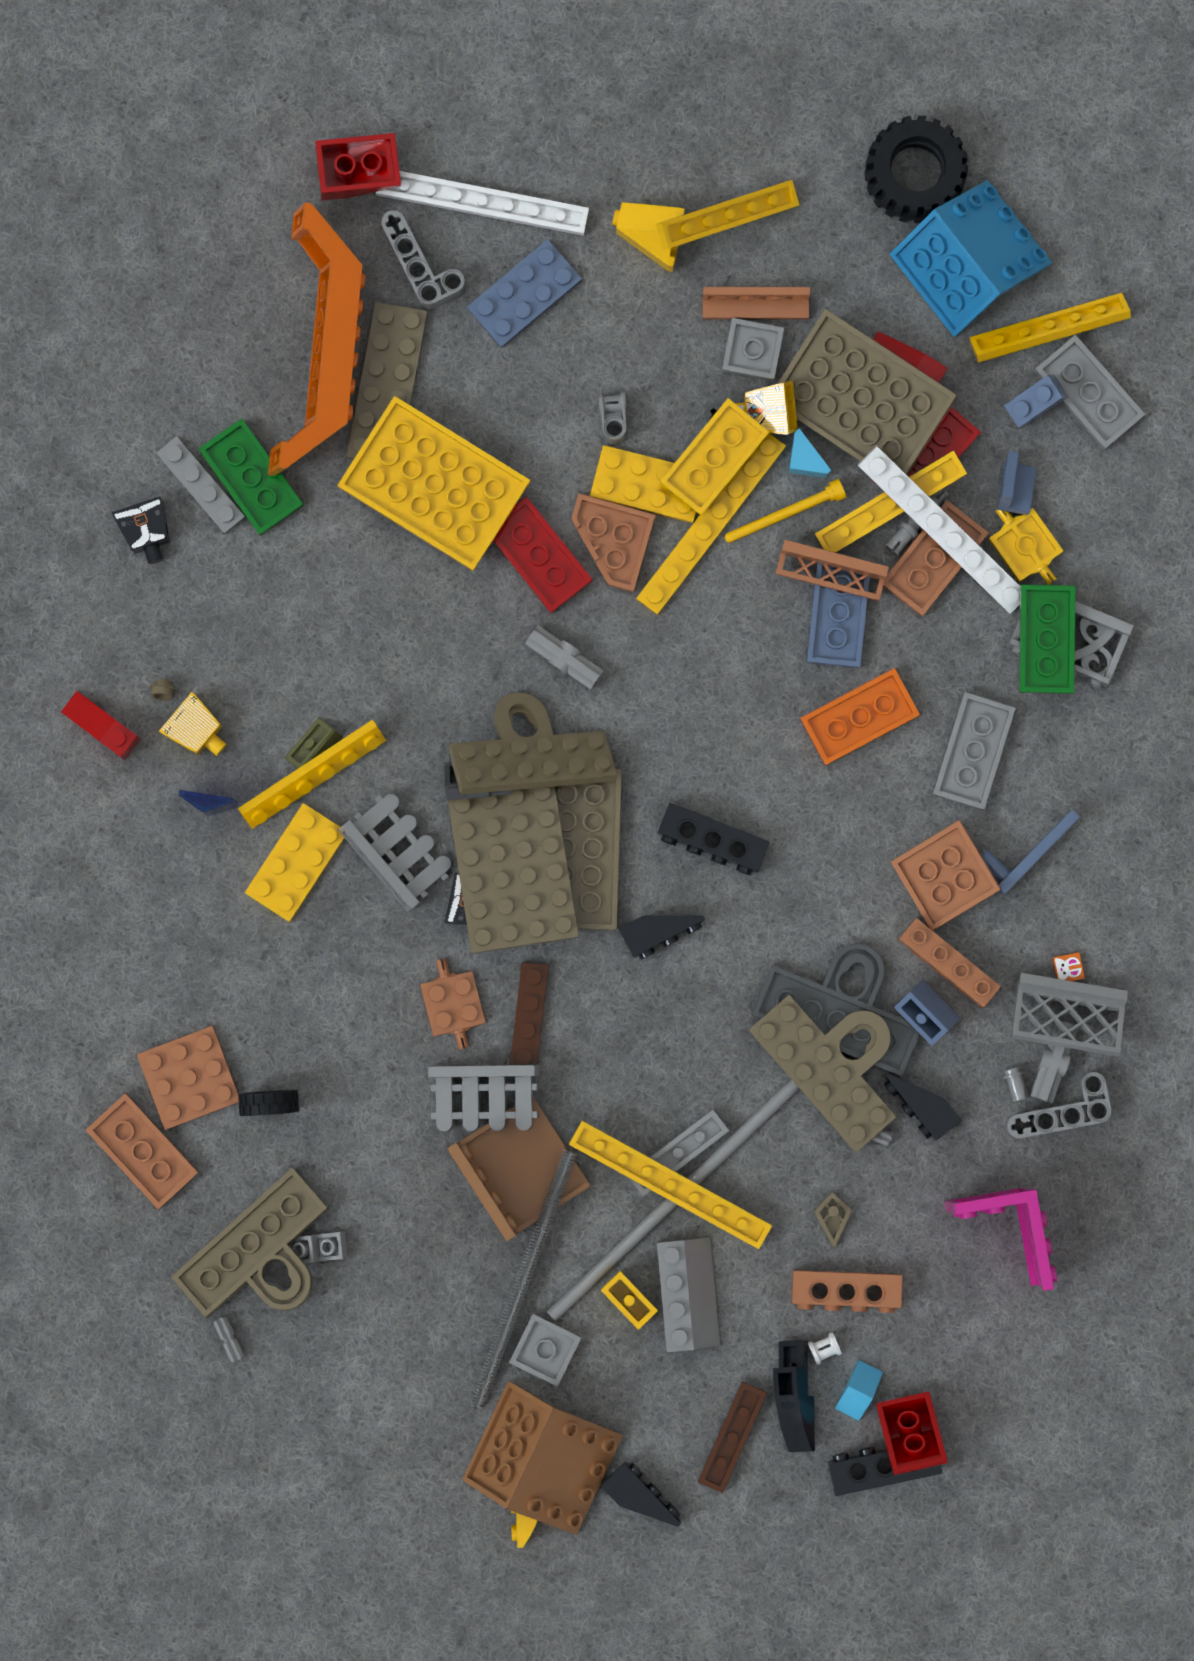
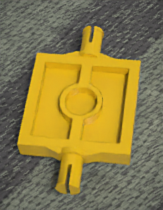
(1026, 545)

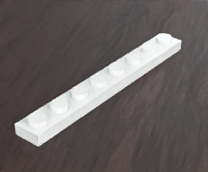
(489, 203)
(941, 528)

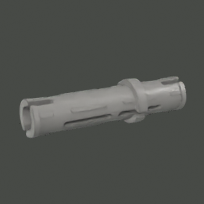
(909, 529)

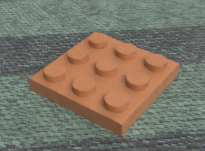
(946, 875)
(188, 1077)

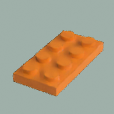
(859, 716)

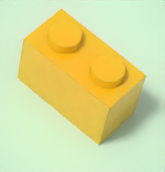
(629, 1299)

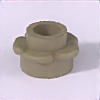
(162, 690)

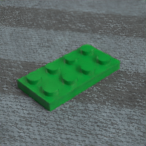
(243, 470)
(1047, 639)

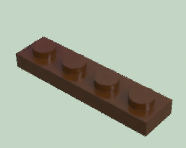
(529, 1014)
(732, 1437)

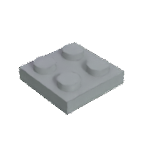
(753, 349)
(545, 1349)

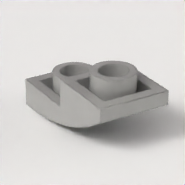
(321, 1247)

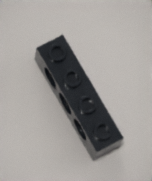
(677, 816)
(872, 1478)

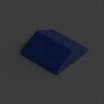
(207, 803)

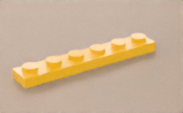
(727, 214)
(1050, 327)
(884, 508)
(312, 774)

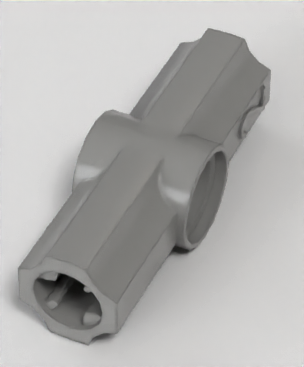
(564, 657)
(1052, 1067)

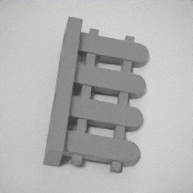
(398, 865)
(471, 1095)

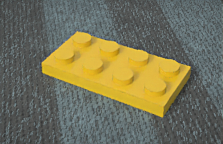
(714, 456)
(635, 483)
(296, 862)

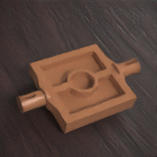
(452, 1003)

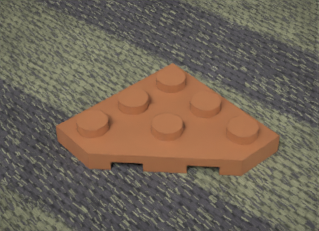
(614, 538)

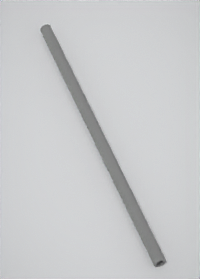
(667, 1206)

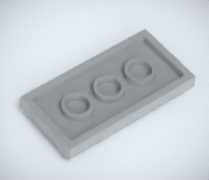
(1092, 392)
(974, 751)

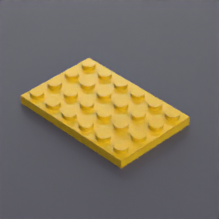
(433, 483)

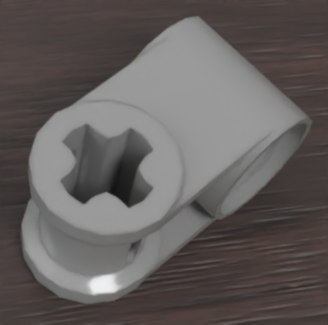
(613, 413)

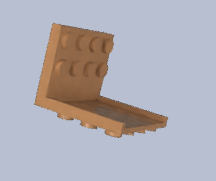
(515, 1170)
(541, 1459)

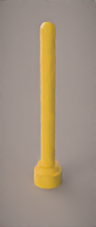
(832, 492)

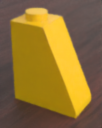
(638, 227)

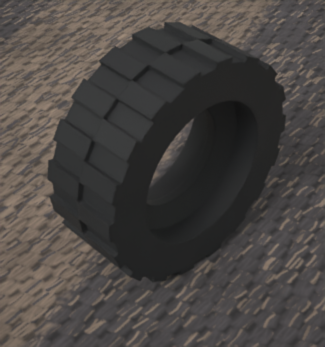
(268, 1102)

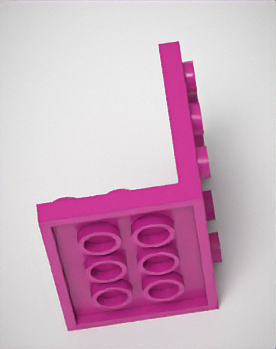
(1031, 1225)

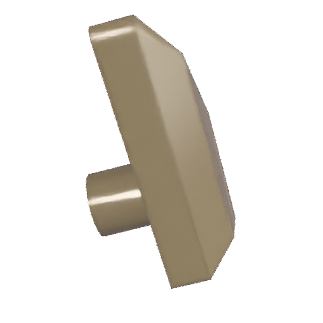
(832, 1217)

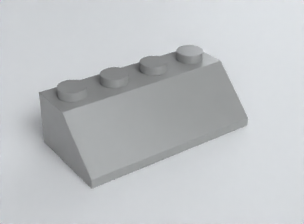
(688, 1294)

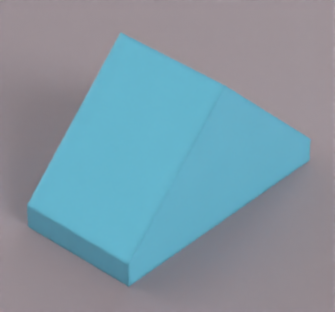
(806, 459)
(859, 1390)

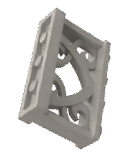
(1106, 628)

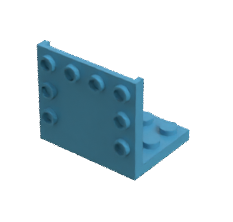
(968, 256)

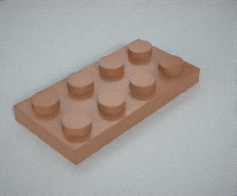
(927, 567)
(142, 1151)

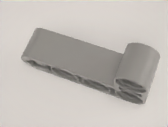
(417, 259)
(1057, 1113)

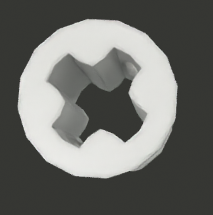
(825, 1353)

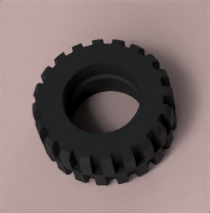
(915, 134)

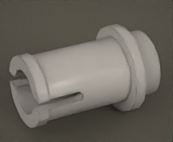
(1016, 1083)

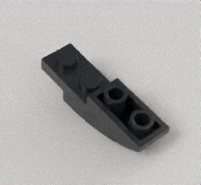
(791, 1396)

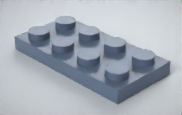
(524, 293)
(837, 622)

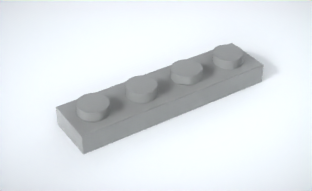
(200, 485)
(688, 1144)

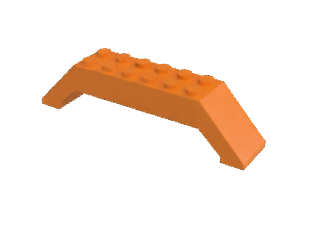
(333, 337)

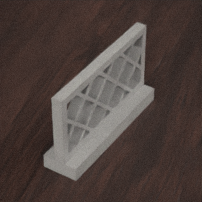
(1069, 993)

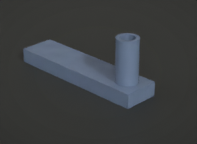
(1008, 878)

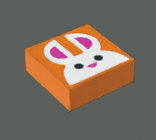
(1068, 967)

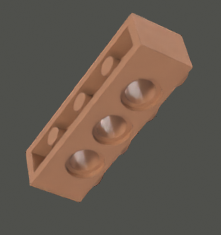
(949, 963)
(805, 1280)

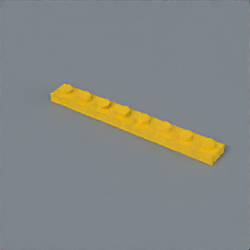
(709, 526)
(670, 1184)

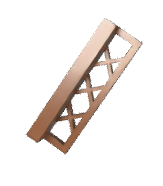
(756, 303)
(834, 560)

